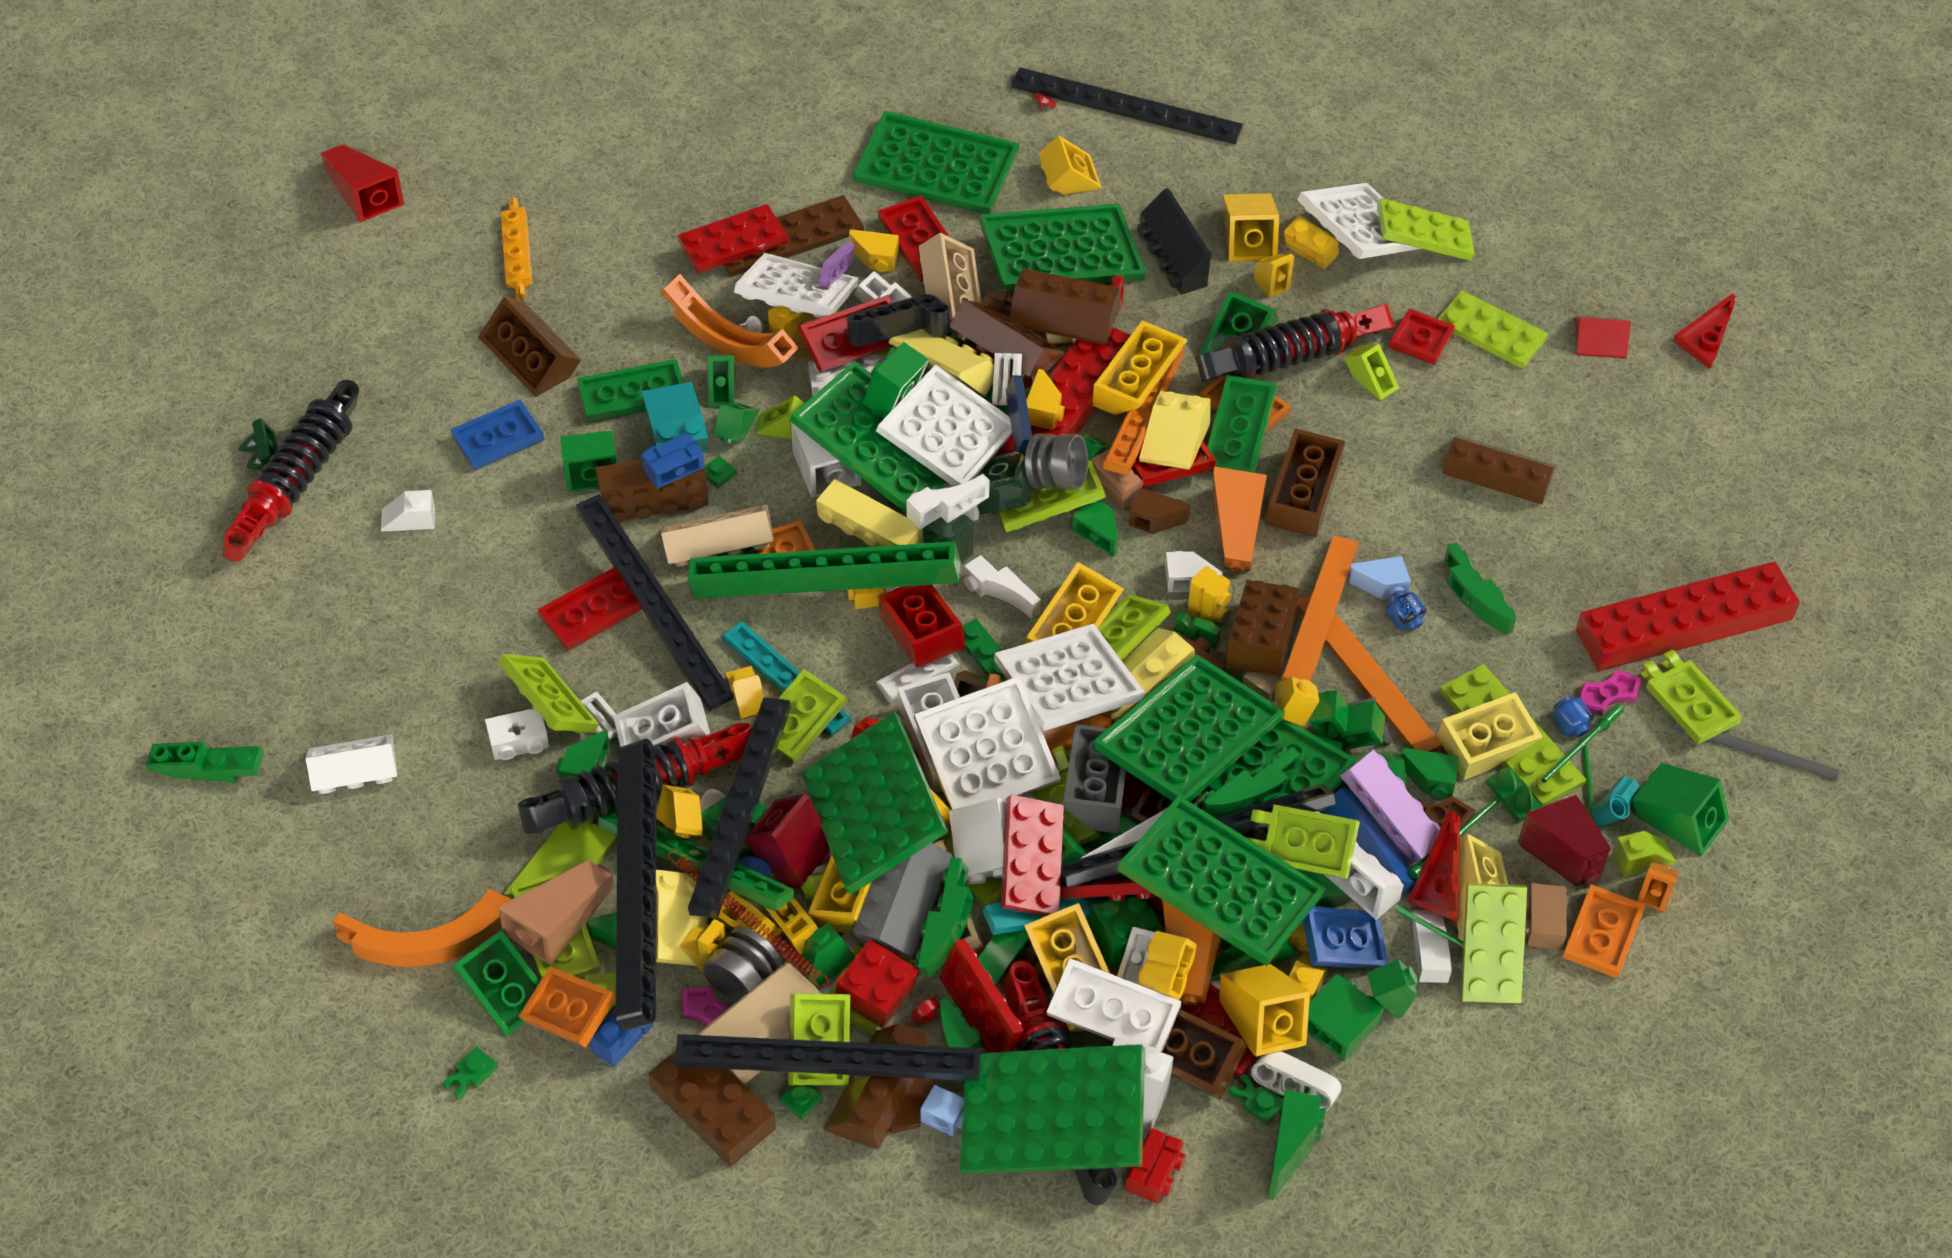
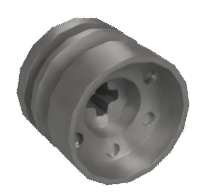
(1056, 461)
(741, 963)

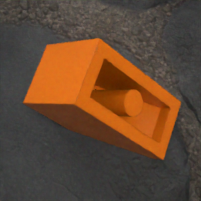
(1658, 886)

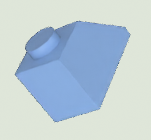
(1380, 577)

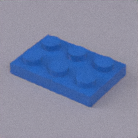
(497, 434)
(1344, 938)

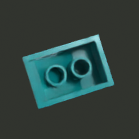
(673, 413)

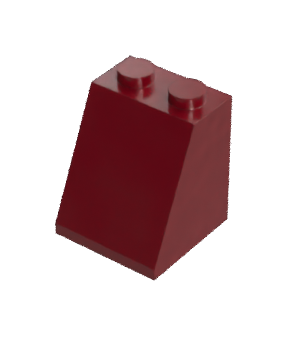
(790, 839)
(1566, 840)

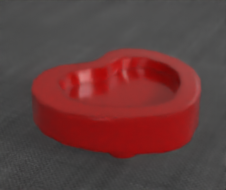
(1044, 100)

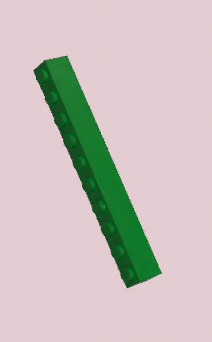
(824, 570)

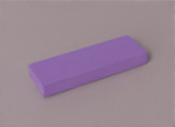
(837, 264)

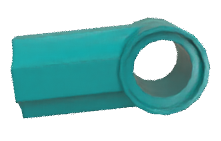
(1616, 803)

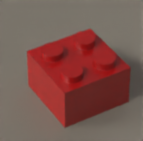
(877, 983)

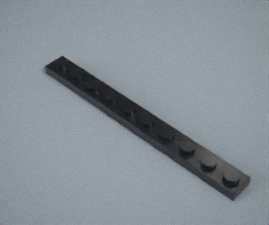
(1128, 105)
(654, 602)
(739, 809)
(1106, 863)
(827, 1057)

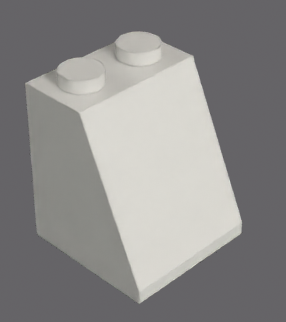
(818, 465)
(980, 838)
(1156, 1082)

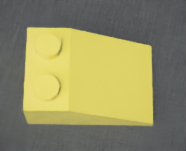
(1175, 430)
(1488, 734)
(672, 916)

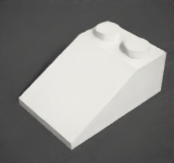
(665, 716)

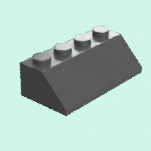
(1093, 783)
(901, 902)

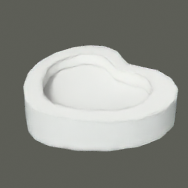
(752, 324)
(709, 798)

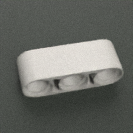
(1286, 1069)

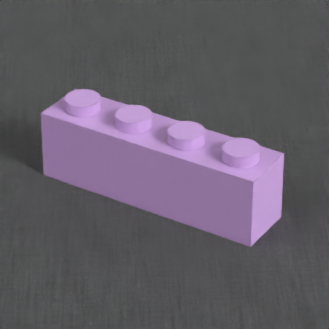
(1392, 806)

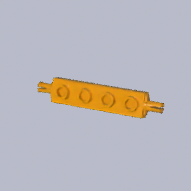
(516, 248)

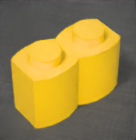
(1167, 964)

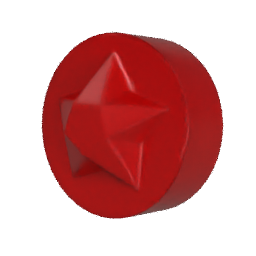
(926, 1011)

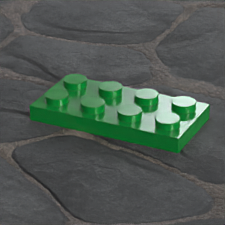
(620, 390)
(1241, 423)

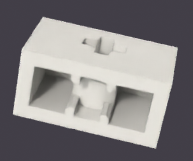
(517, 734)

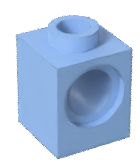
(943, 1110)

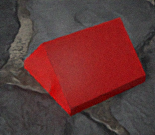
(1602, 337)

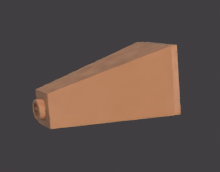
(555, 911)

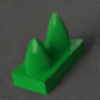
(1512, 793)

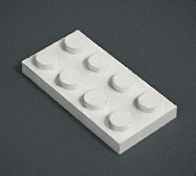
(1113, 1006)

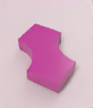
(1617, 688)
(701, 1005)

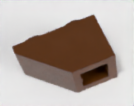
(1157, 512)

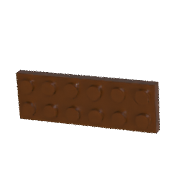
(807, 230)

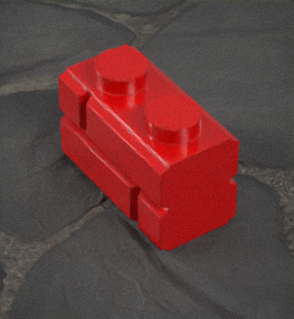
(1159, 1159)

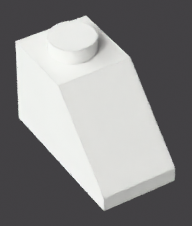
(409, 512)
(1181, 568)

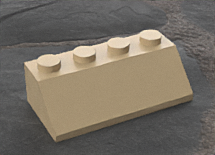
(949, 271)
(717, 535)
(762, 1011)

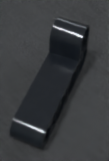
(899, 318)

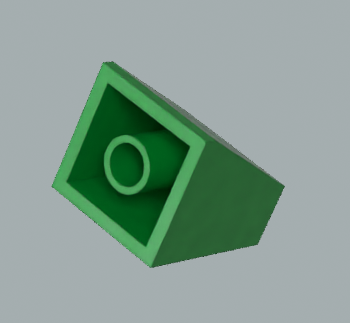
(1683, 806)

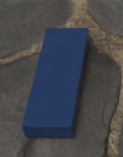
(1018, 413)

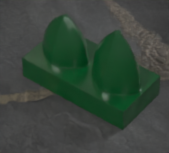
(261, 440)

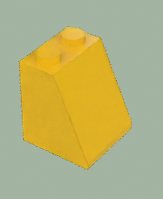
(1250, 226)
(1266, 1008)

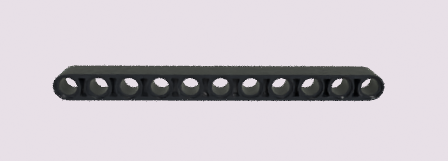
(636, 885)

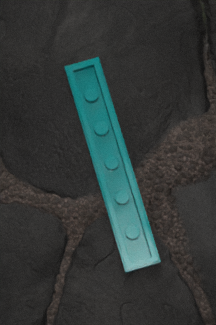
(772, 666)
(1006, 920)

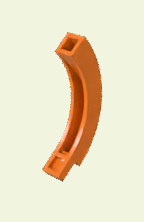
(706, 324)
(426, 946)

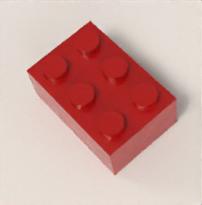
(921, 623)

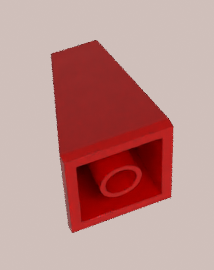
(363, 181)

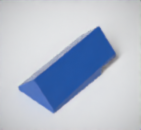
(1372, 836)

